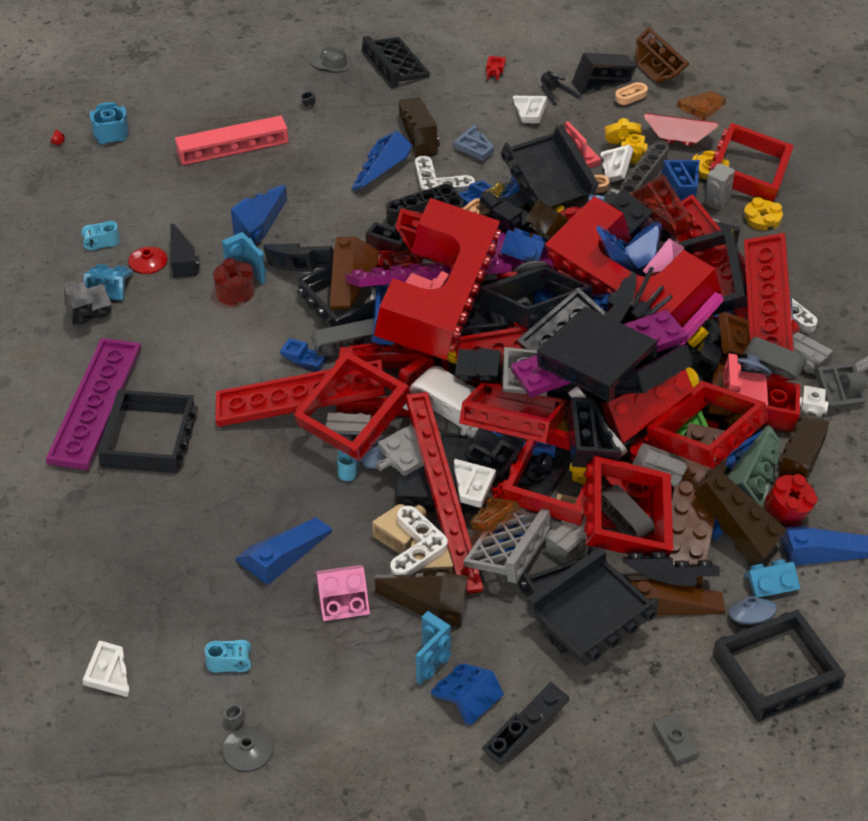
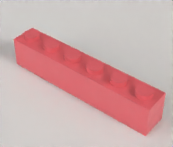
(231, 140)

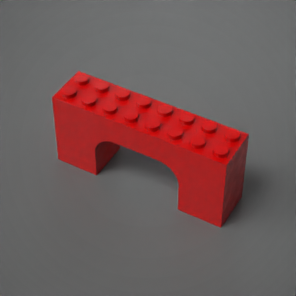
(580, 253)
(433, 317)

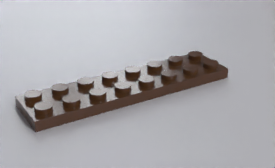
(689, 518)

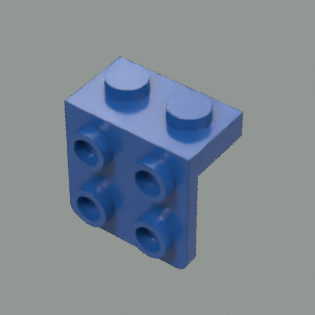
(523, 247)
(470, 689)

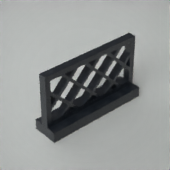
(385, 64)

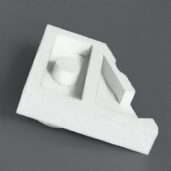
(530, 108)
(616, 162)
(473, 482)
(107, 670)

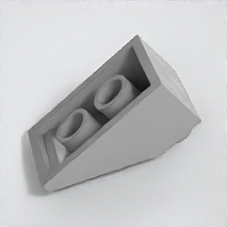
(508, 380)

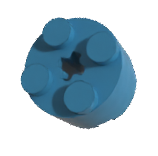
(109, 122)

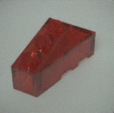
(665, 205)

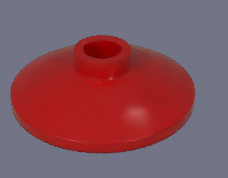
(147, 260)

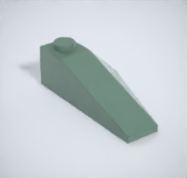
(756, 467)

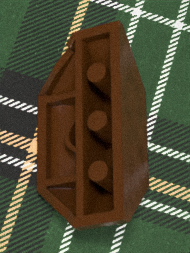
(658, 57)

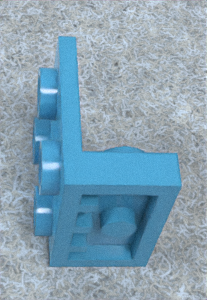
(243, 249)
(111, 278)
(436, 649)

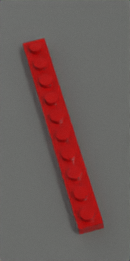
(442, 487)

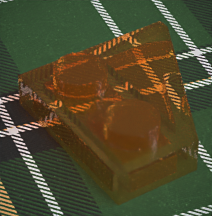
(703, 104)
(496, 512)

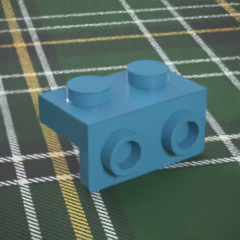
(774, 579)

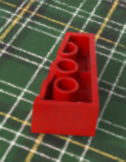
(634, 411)

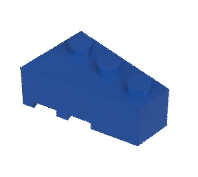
(682, 176)

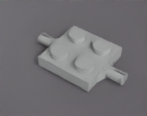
(401, 451)

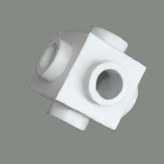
(813, 402)

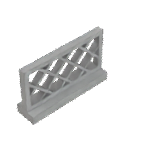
(525, 546)

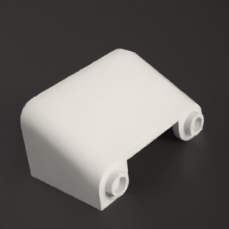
(445, 394)

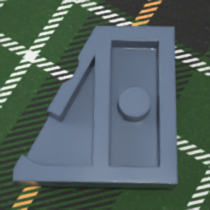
(474, 144)

